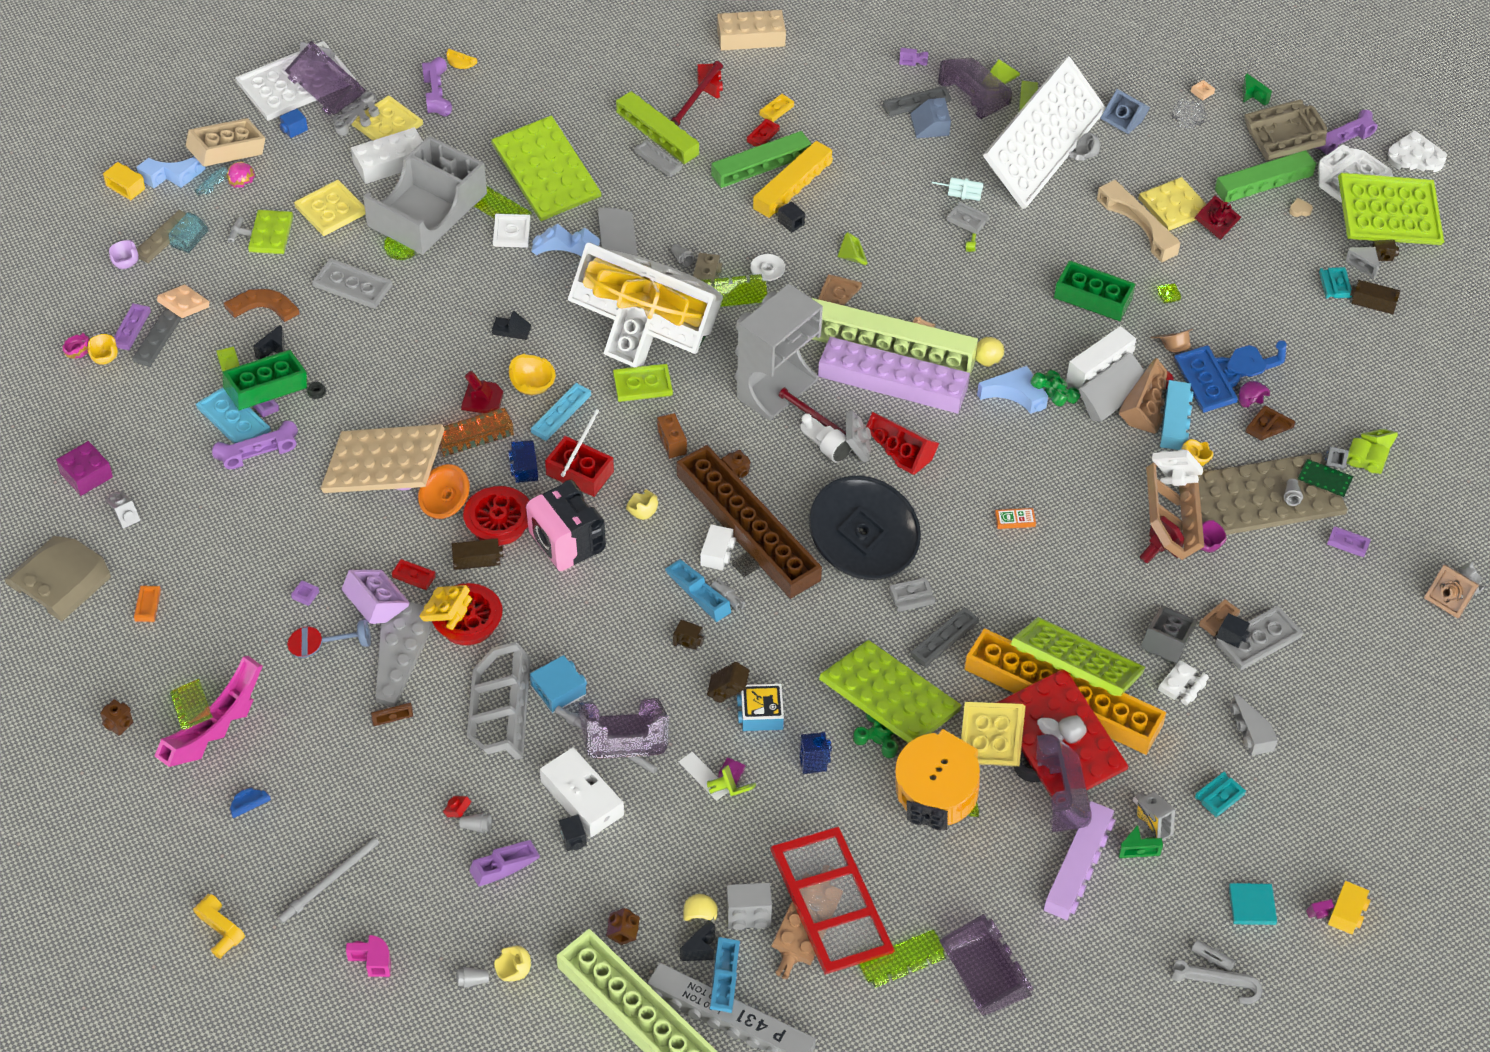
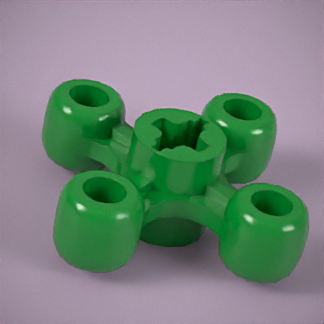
(1055, 388)
(879, 735)

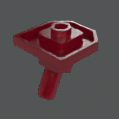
(481, 395)
(1156, 545)

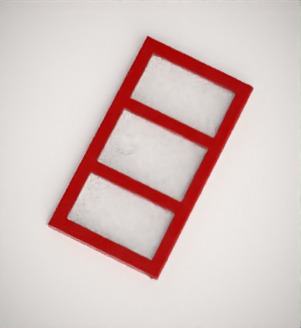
(832, 900)

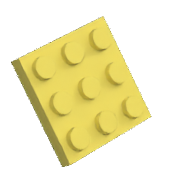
(391, 120)
(1173, 203)
(330, 207)
(994, 731)

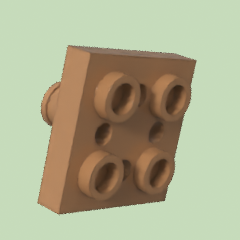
(1439, 594)

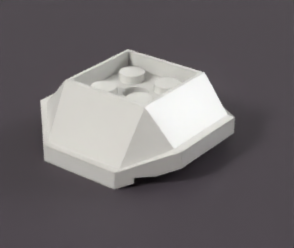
(1347, 161)

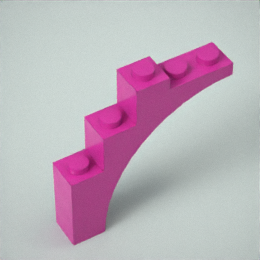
(232, 704)

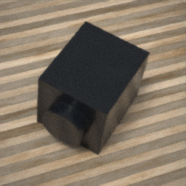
(791, 216)
(1234, 630)
(572, 833)

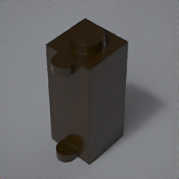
(1375, 296)
(476, 554)

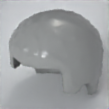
(1470, 572)

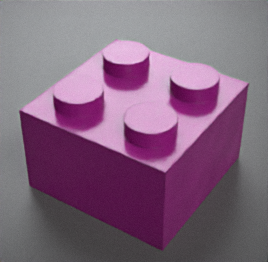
(84, 468)

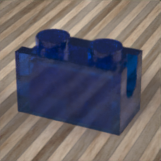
(524, 461)
(815, 752)

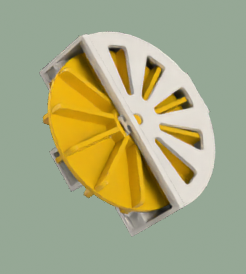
(644, 302)

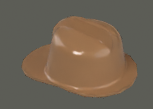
(1176, 341)

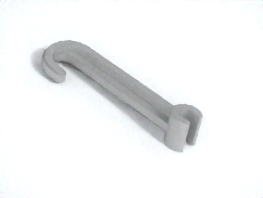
(1186, 971)

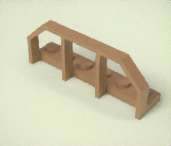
(1190, 513)

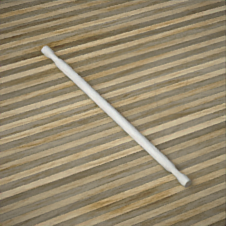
(579, 443)

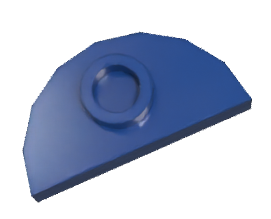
(248, 800)

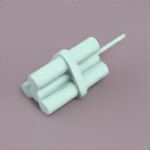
(964, 188)

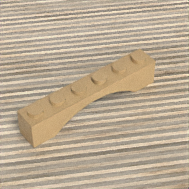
(1118, 199)

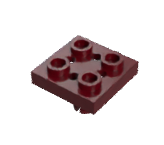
(1220, 215)

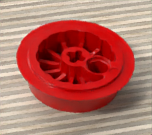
(498, 516)
(463, 633)

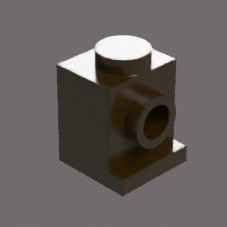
(1386, 249)
(688, 635)

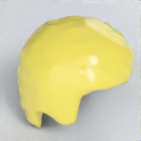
(989, 351)
(642, 505)
(700, 907)
(513, 963)

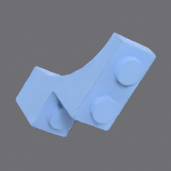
(178, 172)
(560, 239)

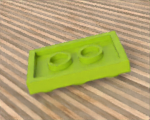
(270, 231)
(642, 382)

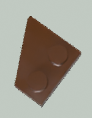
(1269, 423)

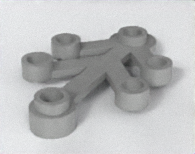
(367, 100)

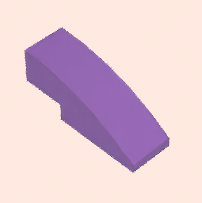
(503, 862)

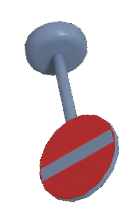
(308, 640)

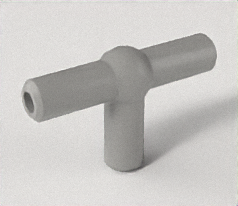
(236, 229)

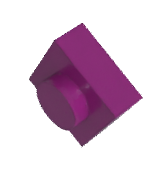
(736, 769)
(1320, 909)

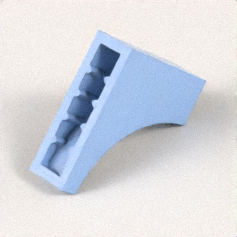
(1015, 387)

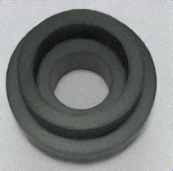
(316, 390)

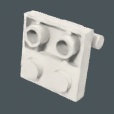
(1178, 467)

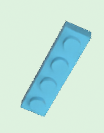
(561, 411)

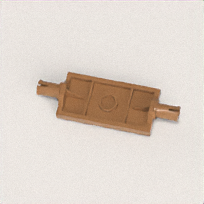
(792, 943)

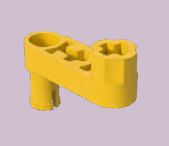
(208, 912)

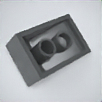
(1168, 634)

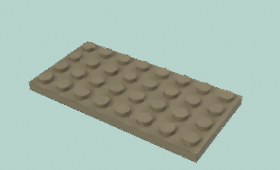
(1254, 493)

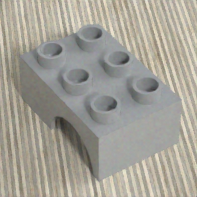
(430, 197)
(770, 350)

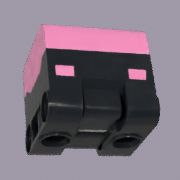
(566, 525)

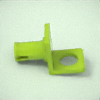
(727, 782)

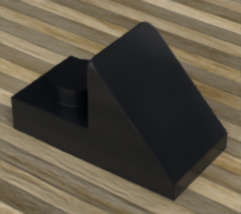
(514, 327)
(271, 342)
(698, 947)

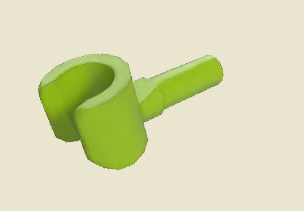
(970, 245)

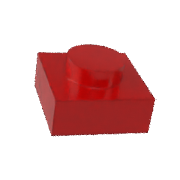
(457, 806)

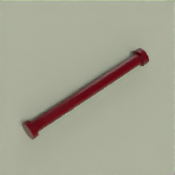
(717, 66)
(804, 407)

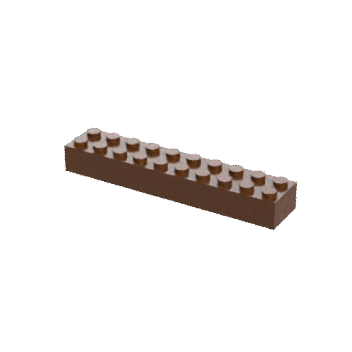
(751, 521)

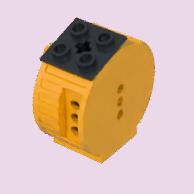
(937, 779)

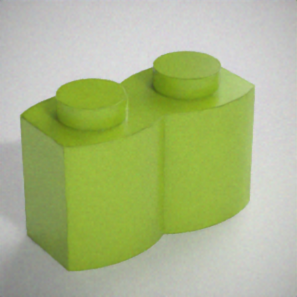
(1367, 455)

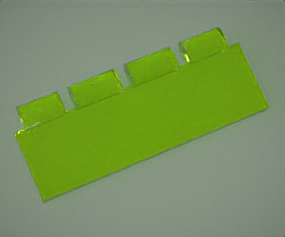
(496, 203)
(740, 290)
(190, 704)
(909, 954)

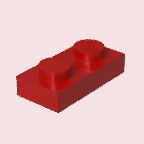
(763, 133)
(413, 574)

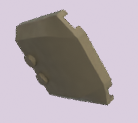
(1286, 129)
(60, 575)

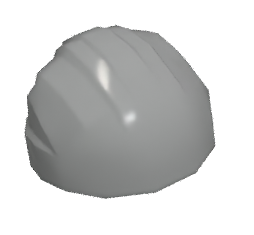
(1087, 147)

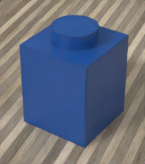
(293, 123)

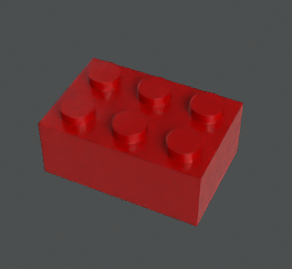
(588, 469)

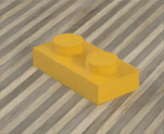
(777, 108)

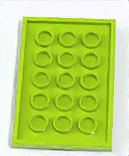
(546, 168)
(1390, 209)
(1078, 656)
(890, 692)

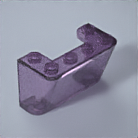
(986, 965)

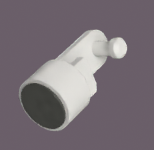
(830, 441)

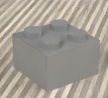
(749, 906)

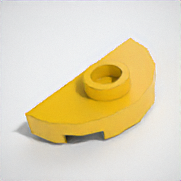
(460, 60)

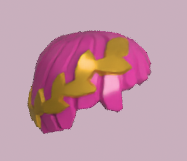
(240, 174)
(76, 346)

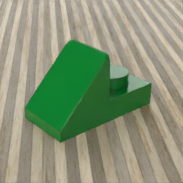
(1255, 89)
(1134, 846)

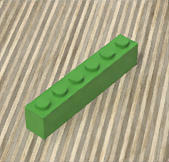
(759, 159)
(1265, 176)

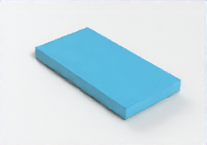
(233, 423)

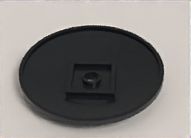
(879, 510)

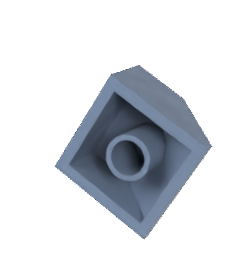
(1124, 112)
(931, 119)

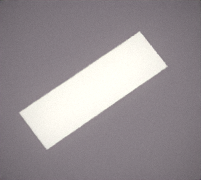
(701, 773)

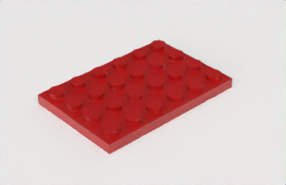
(1057, 699)

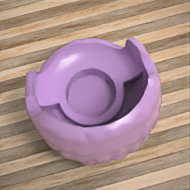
(123, 254)

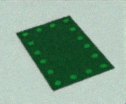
(1325, 478)

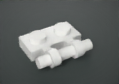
(1178, 679)

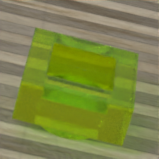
(1169, 293)

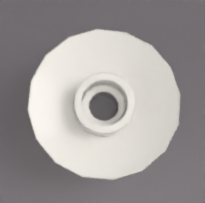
(769, 266)

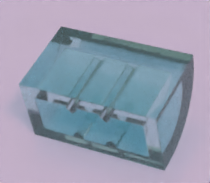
(187, 233)

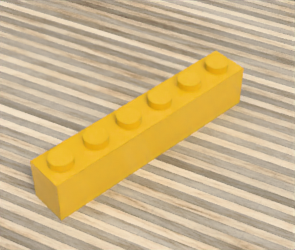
(792, 179)

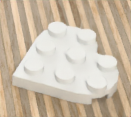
(1416, 152)

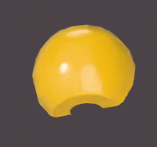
(531, 374)

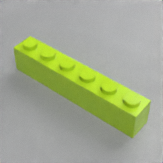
(657, 127)

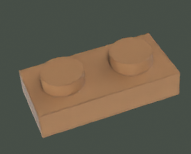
(1215, 618)

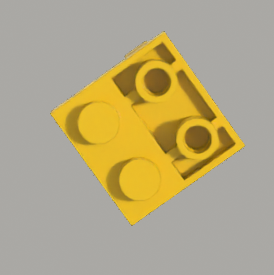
(447, 604)

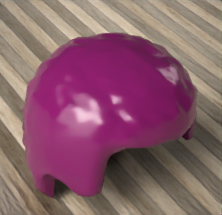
(1252, 393)
(1213, 535)

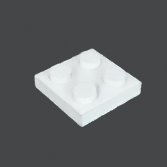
(511, 230)

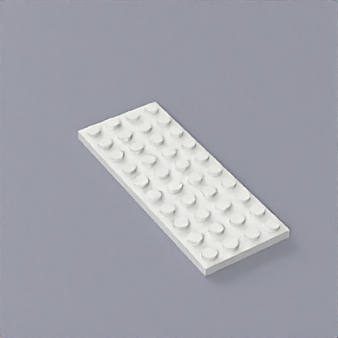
(1044, 132)

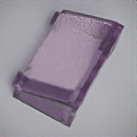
(324, 79)
(976, 81)
(625, 734)
(1072, 805)

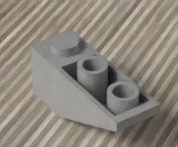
(1256, 730)

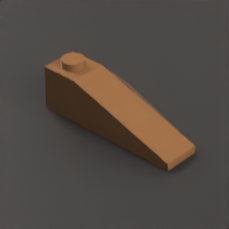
(1144, 402)

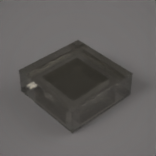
(745, 564)

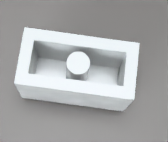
(717, 547)

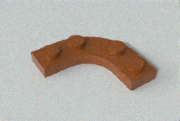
(262, 298)

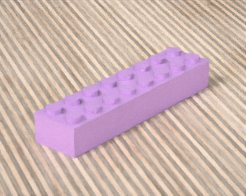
(893, 374)

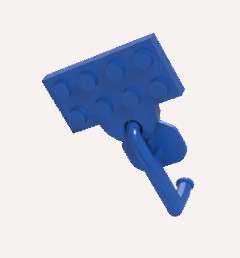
(1215, 377)

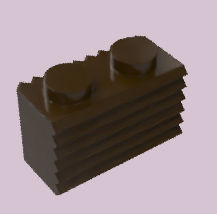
(728, 682)

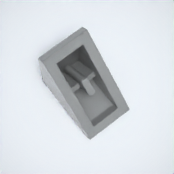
(1364, 259)

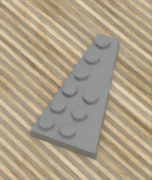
(399, 650)

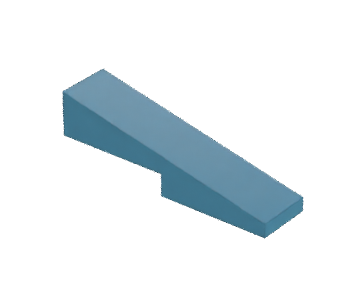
(694, 585)
(724, 975)

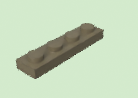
(159, 239)

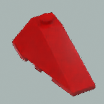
(906, 447)

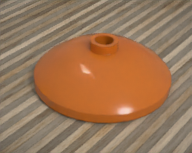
(444, 491)

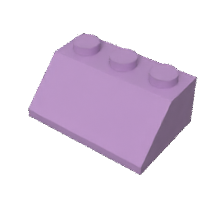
(374, 595)

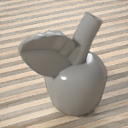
(1069, 728)

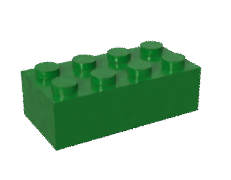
(1094, 290)
(264, 379)

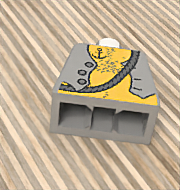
(1155, 815)

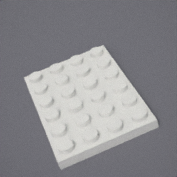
(273, 91)

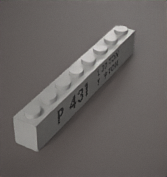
(743, 1023)

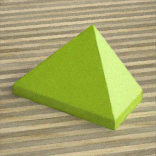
(1004, 72)
(852, 250)
(1380, 436)

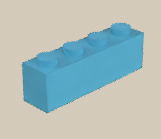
(1175, 415)

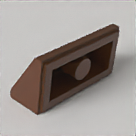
(391, 714)

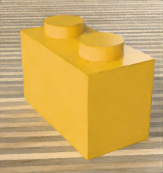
(124, 180)
(1349, 908)

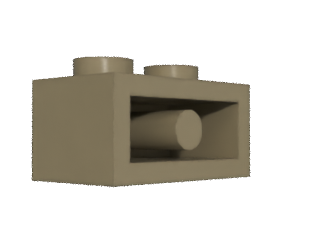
(707, 267)

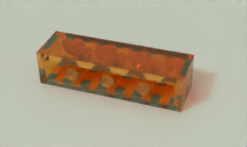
(476, 431)

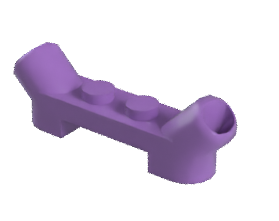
(434, 100)
(1362, 127)
(233, 454)

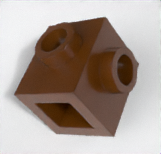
(738, 463)
(116, 717)
(623, 926)

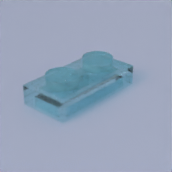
(216, 178)

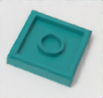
(1252, 904)

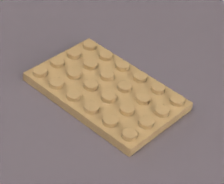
(383, 458)

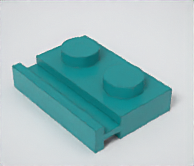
(1335, 282)
(1220, 794)

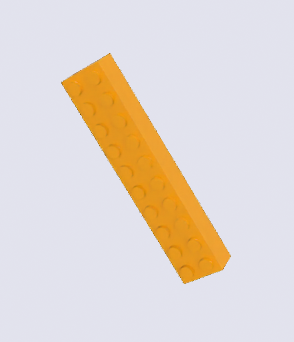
(1122, 716)

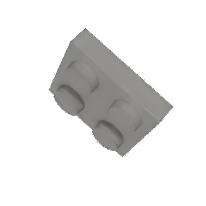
(858, 436)

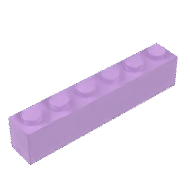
(1078, 863)

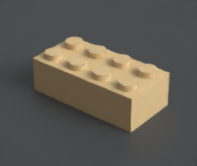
(751, 30)
(225, 142)

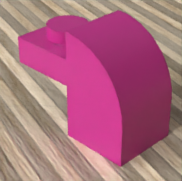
(374, 952)

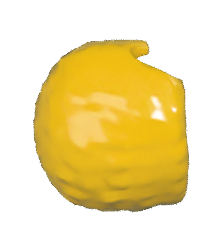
(102, 349)
(1199, 451)

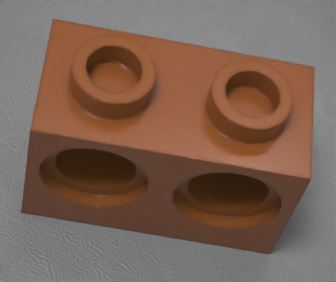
(672, 435)

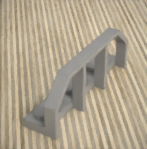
(518, 700)

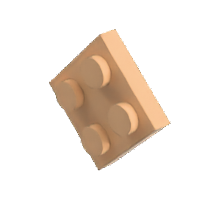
(183, 301)

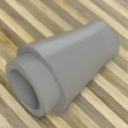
(683, 256)
(1293, 494)
(477, 822)
(470, 977)

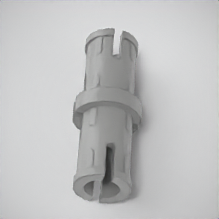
(729, 594)
(1226, 963)

